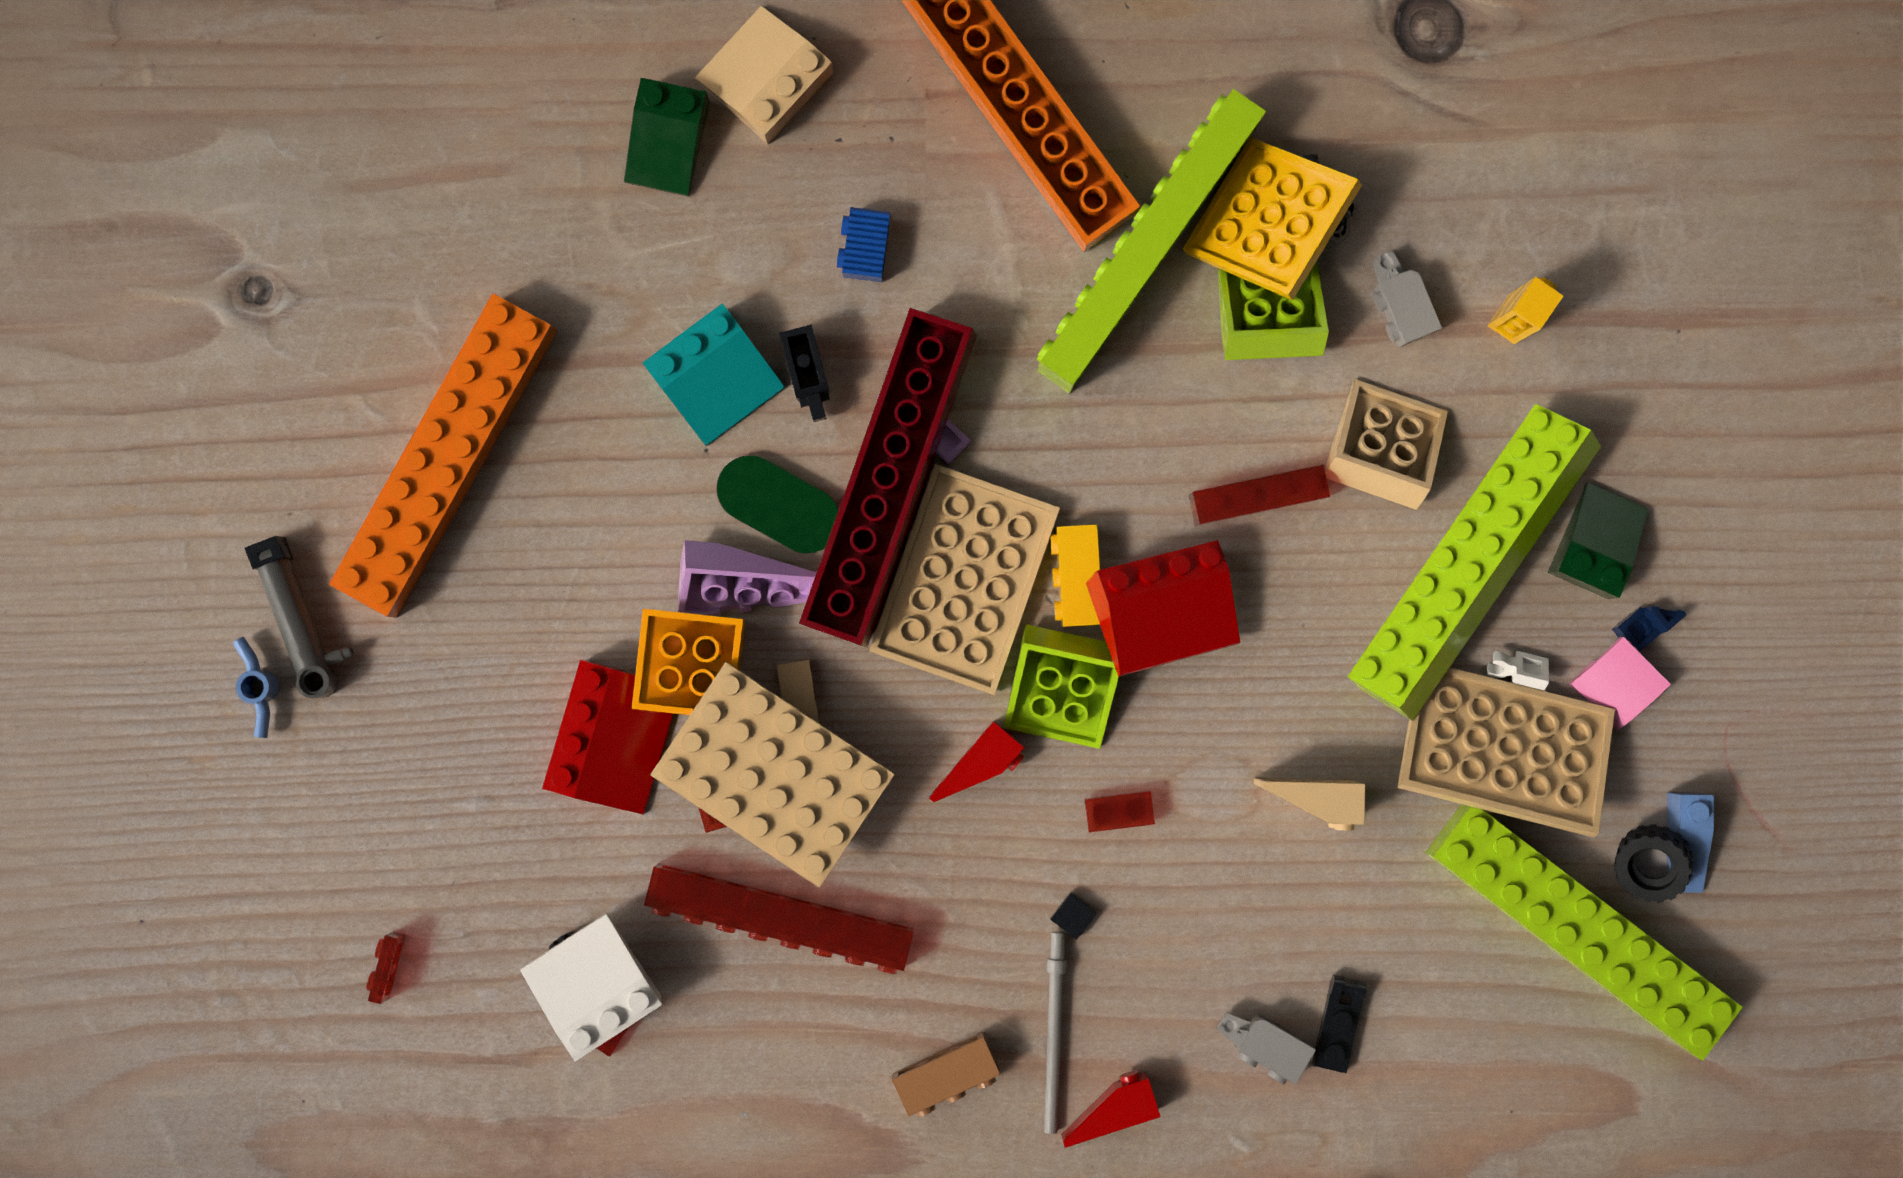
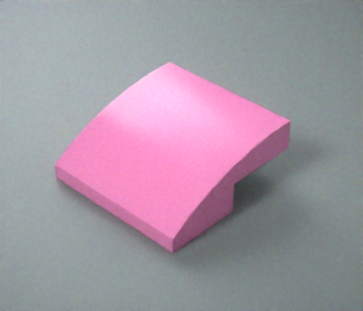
(1621, 682)

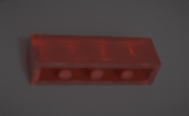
(1259, 495)

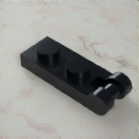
(1339, 1024)

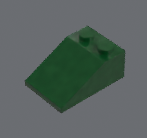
(665, 136)
(1600, 542)

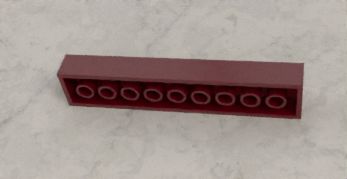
(888, 477)

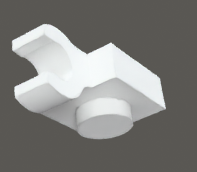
(1523, 667)

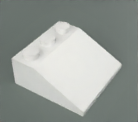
(591, 987)

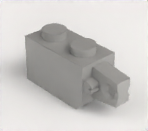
(1403, 301)
(1268, 1045)

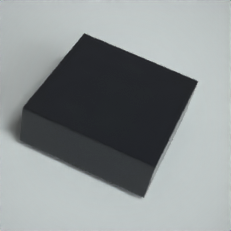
(1073, 915)

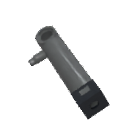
(293, 618)

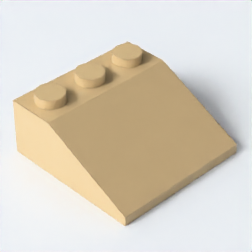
(765, 74)
(1386, 445)

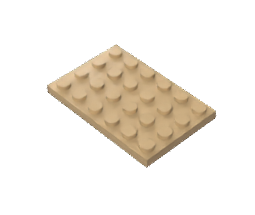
(964, 579)
(1510, 751)
(772, 774)

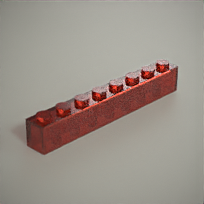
(778, 917)

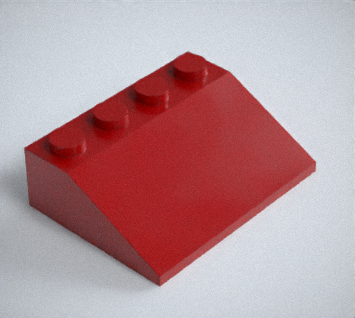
(1165, 607)
(604, 744)

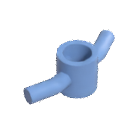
(244, 690)

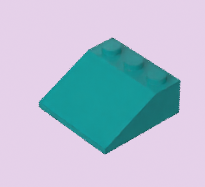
(713, 374)

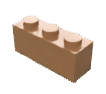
(946, 1075)

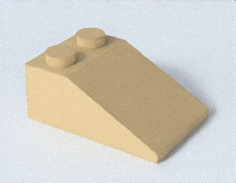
(1333, 801)

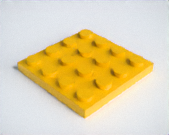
(1272, 217)

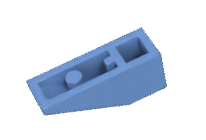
(1694, 820)

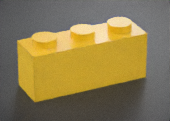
(1526, 309)
(1077, 562)

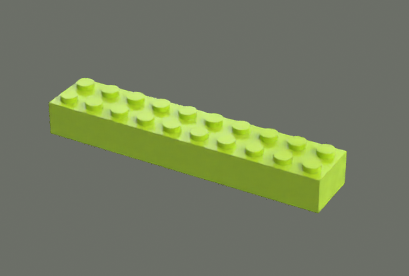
(1153, 236)
(1474, 561)
(1584, 930)

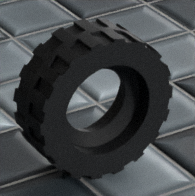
(1647, 887)

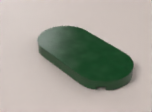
(776, 503)

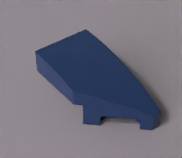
(1647, 624)

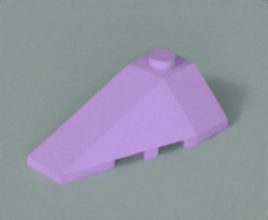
(728, 578)

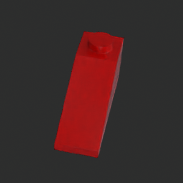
(984, 760)
(1118, 1108)

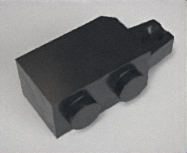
(806, 369)

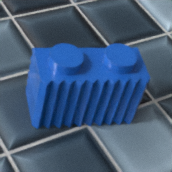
(865, 244)

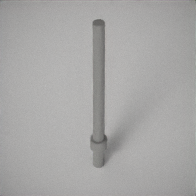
(1056, 967)

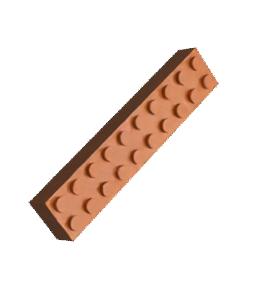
(1028, 116)
(443, 457)

